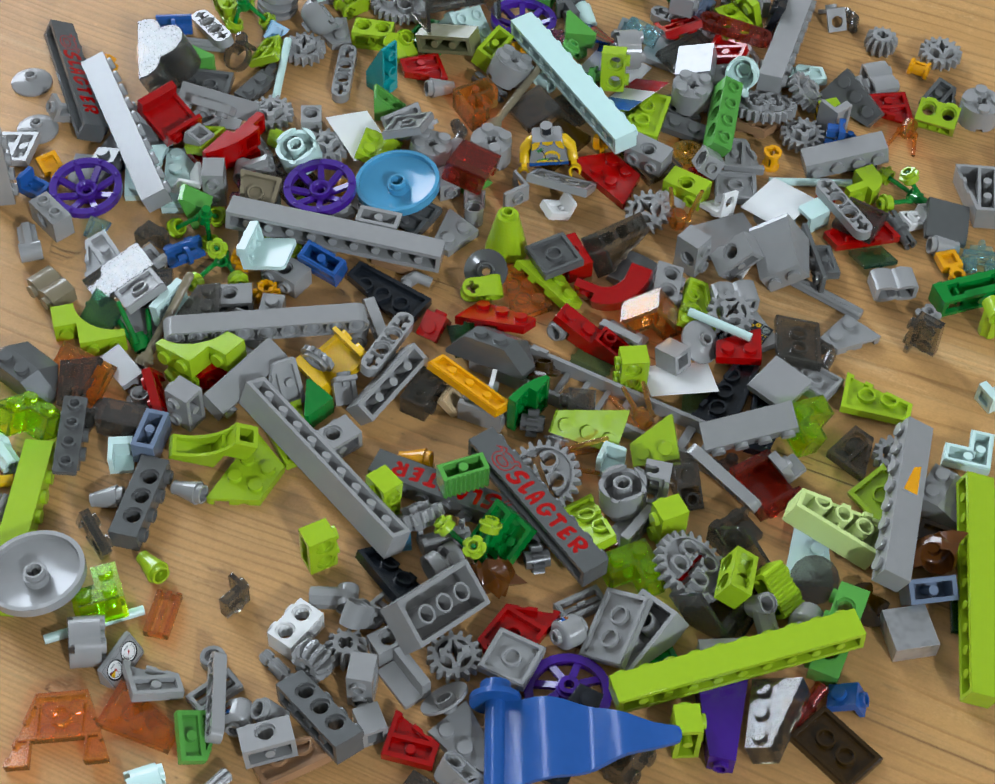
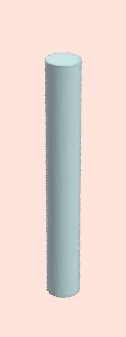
(717, 323)

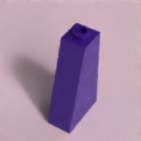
(724, 718)

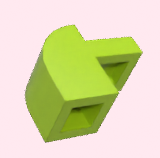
(865, 184)

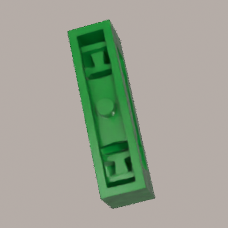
(967, 290)

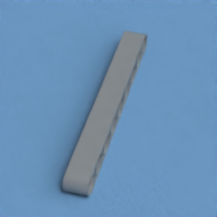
(266, 323)

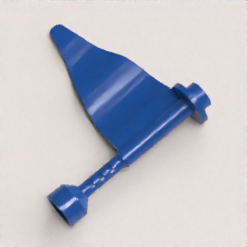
(555, 736)

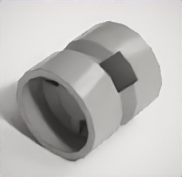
(447, 555)

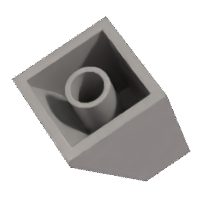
(784, 252)

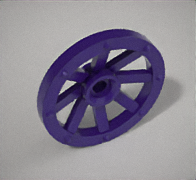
(539, 8)
(86, 189)
(320, 190)
(577, 662)

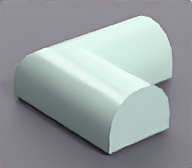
(974, 458)

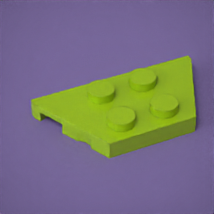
(249, 479)

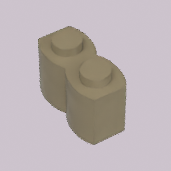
(50, 288)

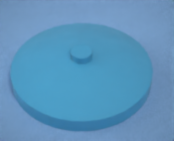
(398, 181)

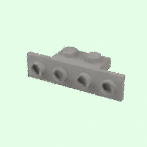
(217, 101)

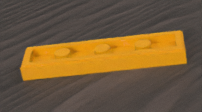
(468, 385)

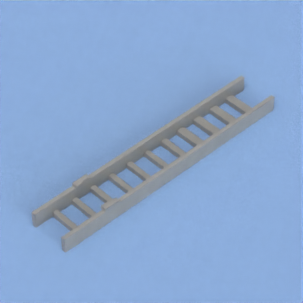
(608, 386)

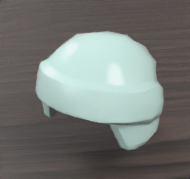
(745, 71)

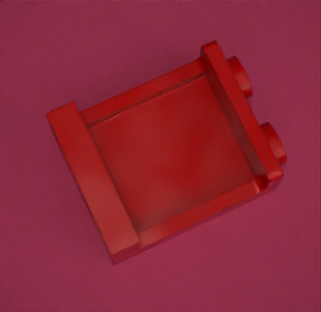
(167, 113)

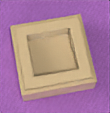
(449, 400)

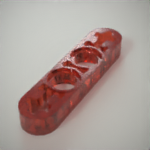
(761, 38)

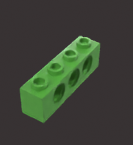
(723, 115)
(846, 597)

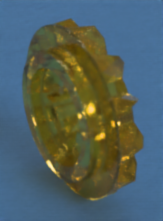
(682, 147)

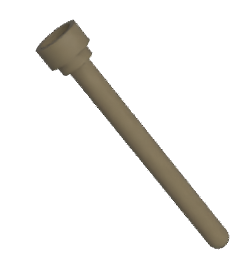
(496, 121)
(146, 358)

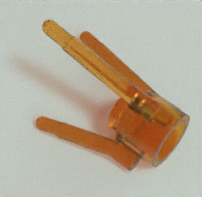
(906, 131)
(678, 215)
(642, 417)
(572, 449)

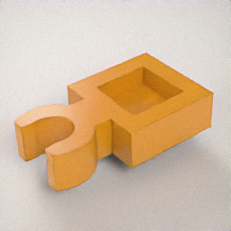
(49, 163)
(950, 263)

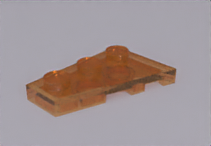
(525, 295)
(102, 374)
(137, 721)

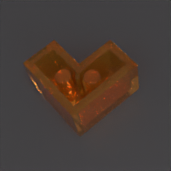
(475, 101)
(652, 311)

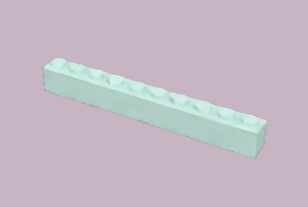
(574, 83)

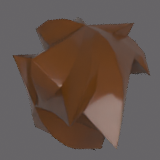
(938, 551)
(496, 576)

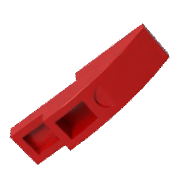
(238, 143)
(588, 337)

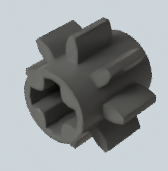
(532, 422)
(536, 558)

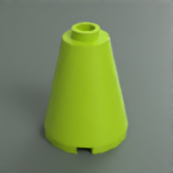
(507, 235)

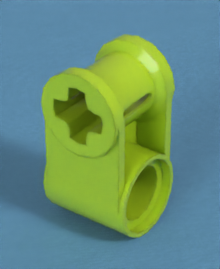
(352, 7)
(225, 8)
(486, 288)

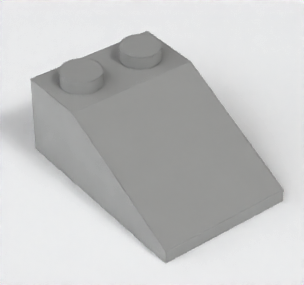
(940, 496)
(658, 633)

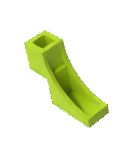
(92, 339)
(191, 359)
(207, 450)

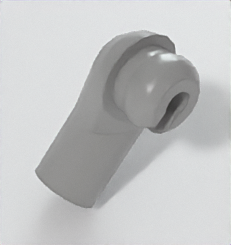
(416, 278)

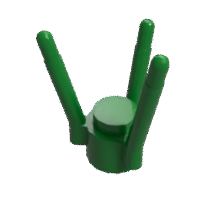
(138, 340)

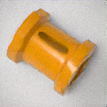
(919, 68)
(772, 159)

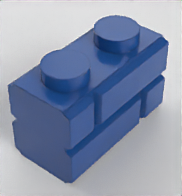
(323, 263)

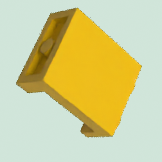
(344, 355)

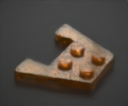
(56, 719)

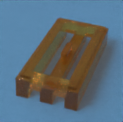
(167, 597)

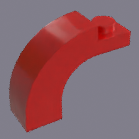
(611, 298)

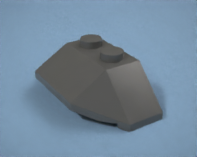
(495, 350)
(29, 369)

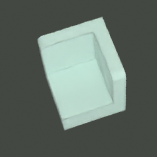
(816, 213)
(986, 396)
(120, 455)
(610, 455)

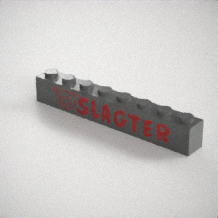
(78, 94)
(421, 485)
(539, 508)

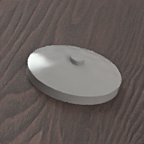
(39, 573)

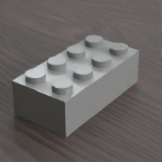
(435, 607)

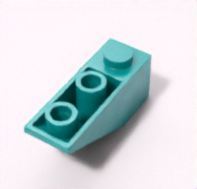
(384, 69)

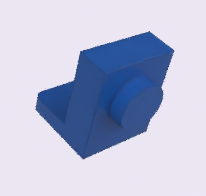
(30, 184)
(847, 698)

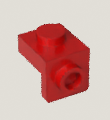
(433, 325)

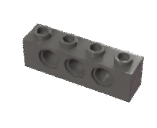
(140, 503)
(320, 716)

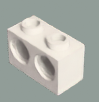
(297, 630)

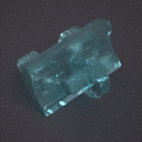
(650, 32)
(978, 255)

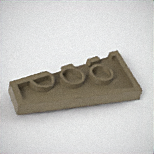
(259, 187)

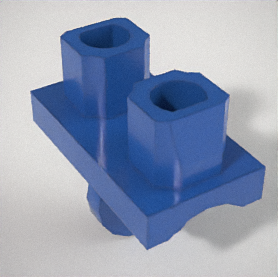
(183, 21)
(837, 131)
(184, 251)

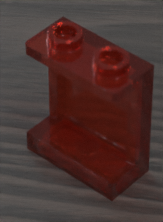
(470, 166)
(765, 483)

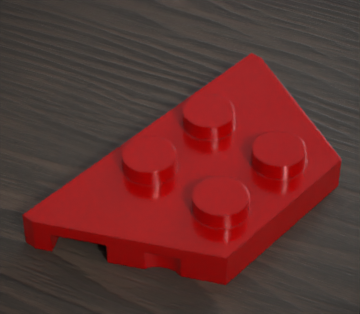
(611, 175)
(520, 620)

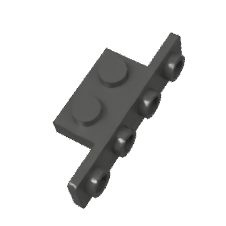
(821, 262)
(71, 436)

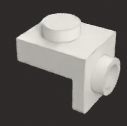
(559, 209)

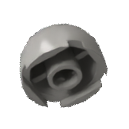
(317, 18)

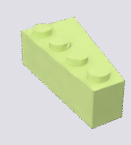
(834, 526)

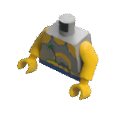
(548, 147)

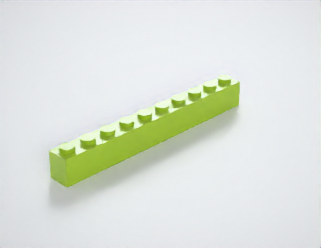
(976, 589)
(736, 660)

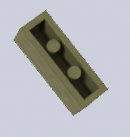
(449, 39)

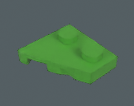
(191, 737)

